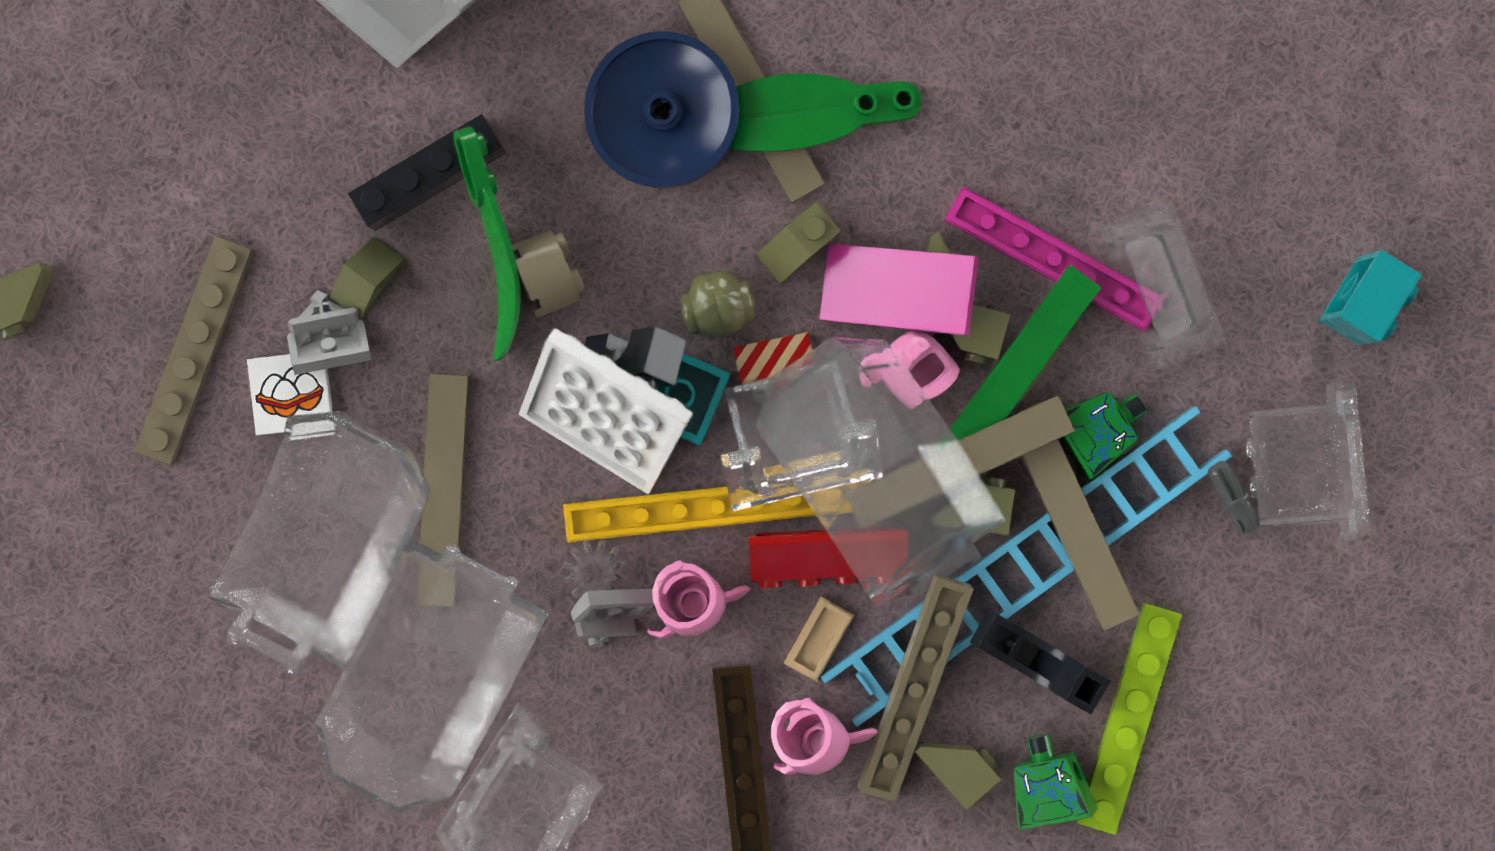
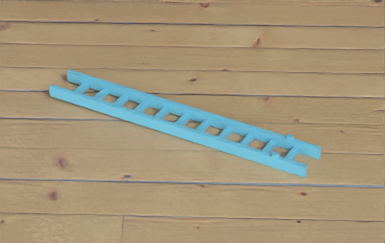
(1040, 523)

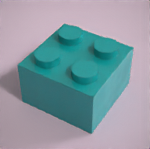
(1371, 298)
(699, 390)

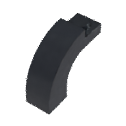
(1040, 661)

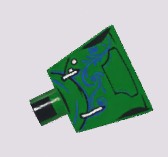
(1101, 430)
(1050, 786)

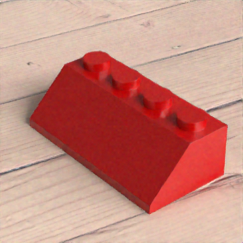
(798, 557)

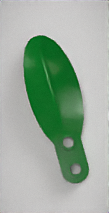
(814, 110)
(481, 189)

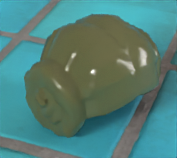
(717, 304)

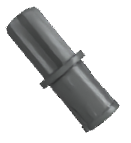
(1233, 497)

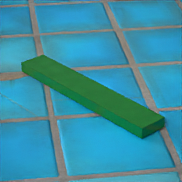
(1027, 353)

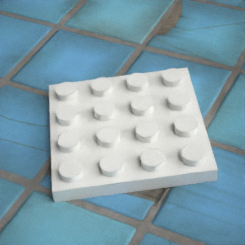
(603, 411)

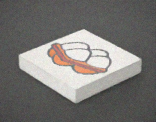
(281, 394)

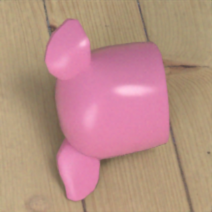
(926, 361)
(689, 600)
(812, 740)

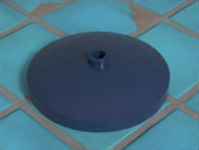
(653, 74)

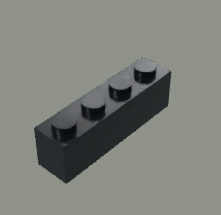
(419, 177)

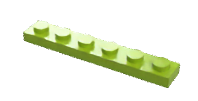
(1131, 715)

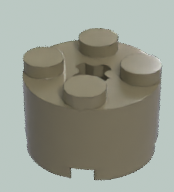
(546, 274)

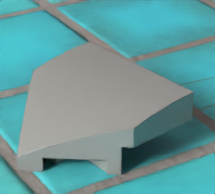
(326, 336)
(610, 613)

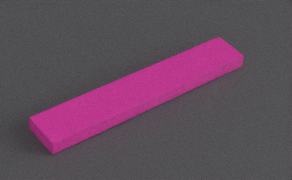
(1046, 254)

